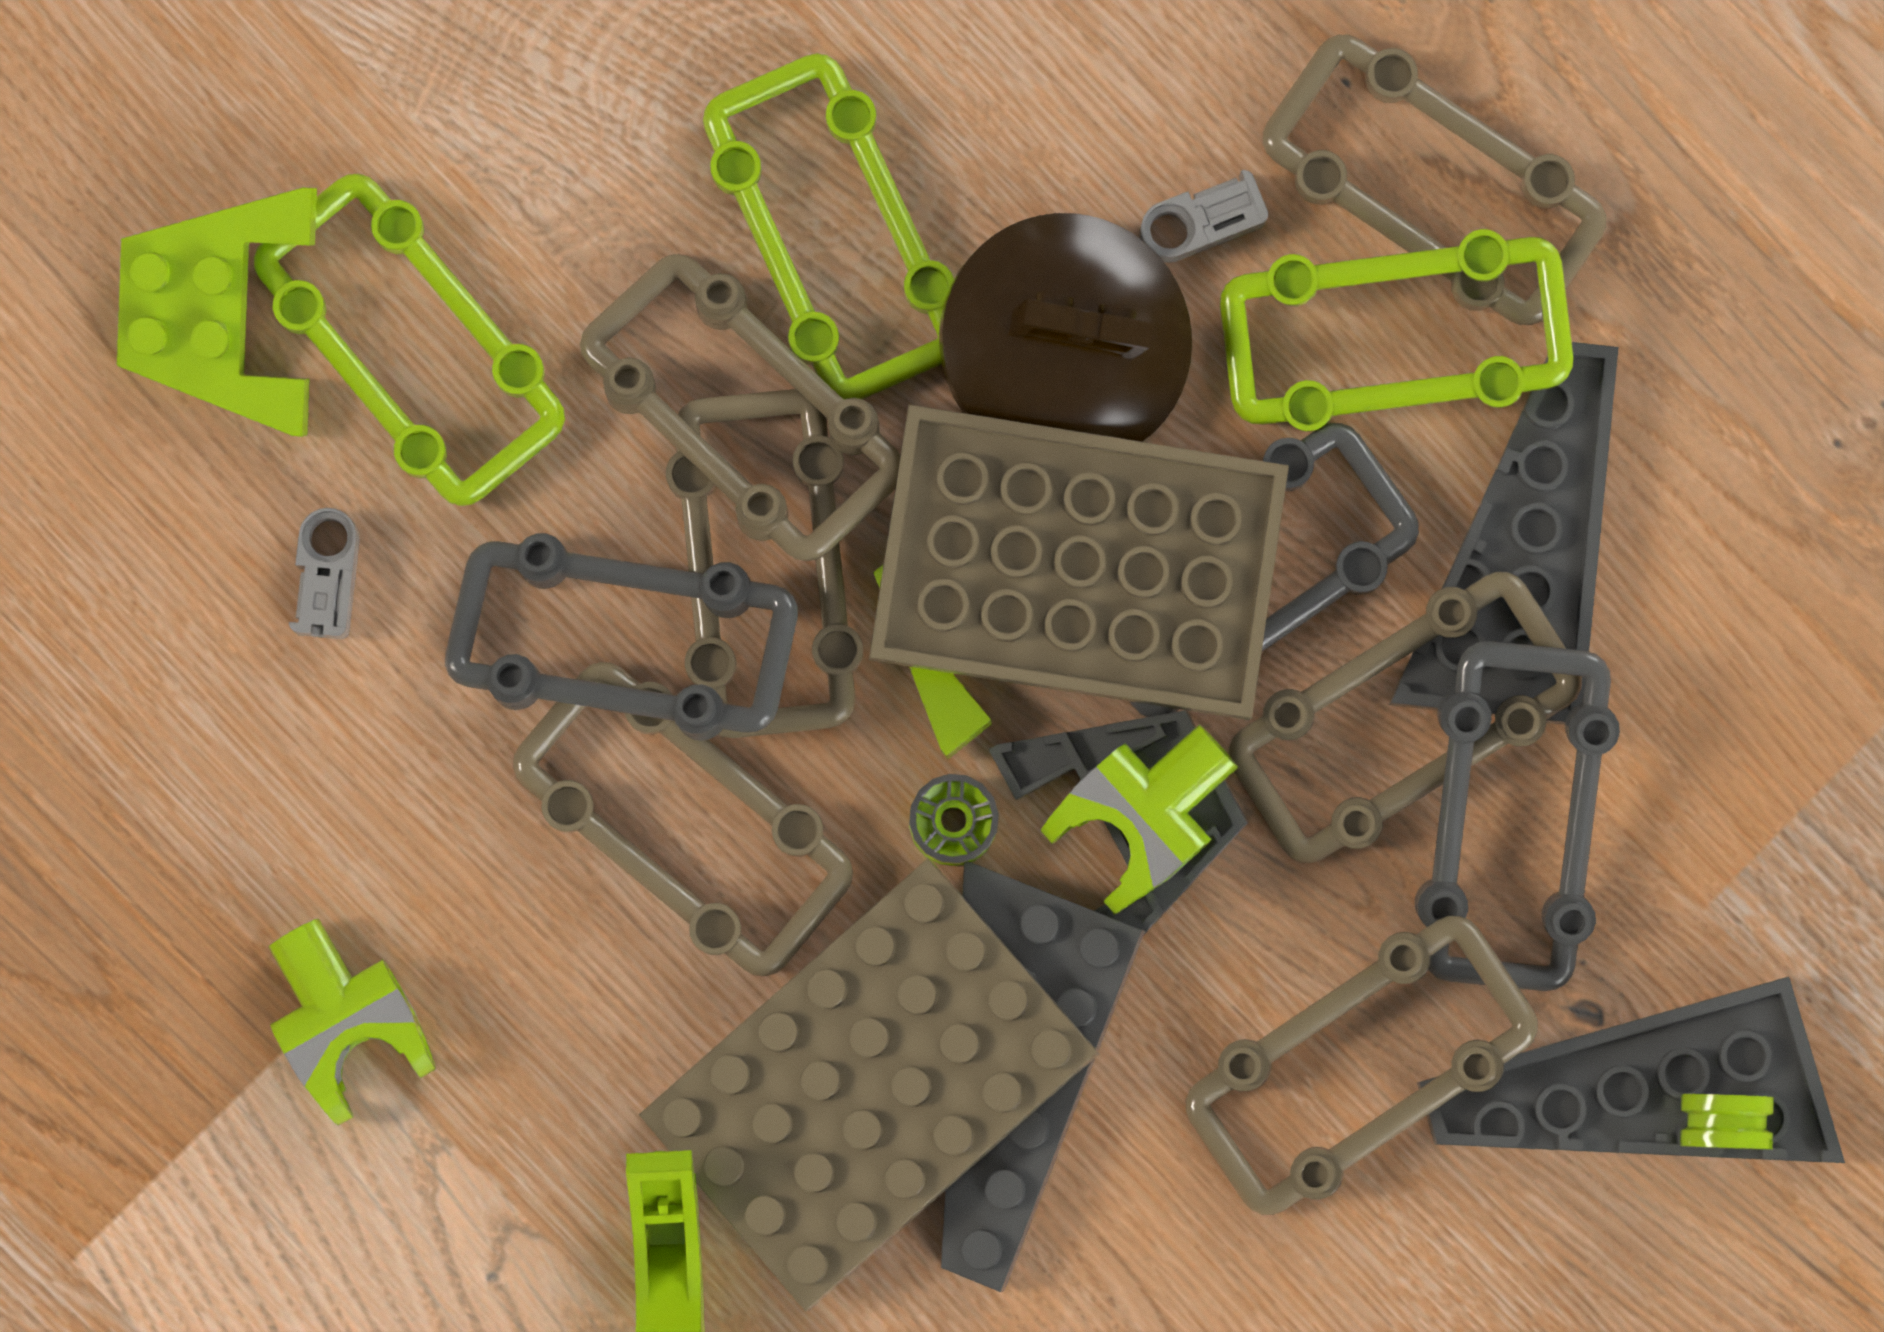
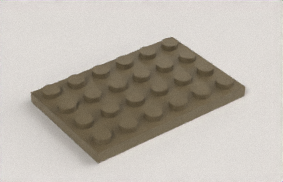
(1079, 562)
(869, 1084)

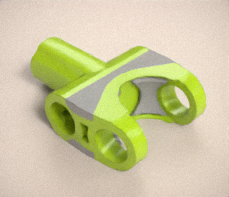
(1148, 809)
(339, 1015)

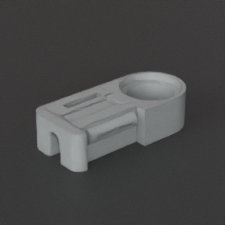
(1211, 217)
(327, 581)

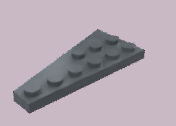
(1537, 524)
(1083, 967)
(1626, 1084)

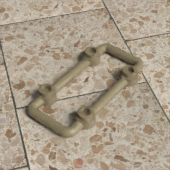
(1391, 78)
(817, 465)
(759, 507)
(1292, 713)
(714, 925)
(1474, 1066)

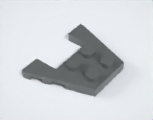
(1043, 759)

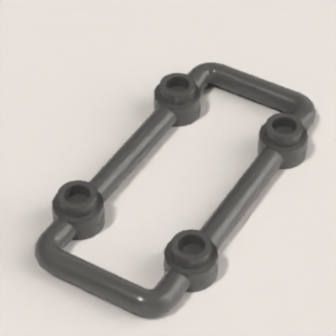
(1361, 564)
(696, 709)
(1466, 718)

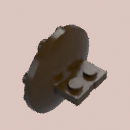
(1067, 329)

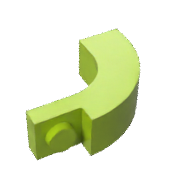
(666, 1241)

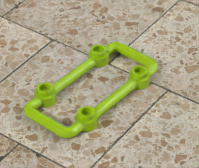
(737, 172)
(514, 368)
(1495, 382)

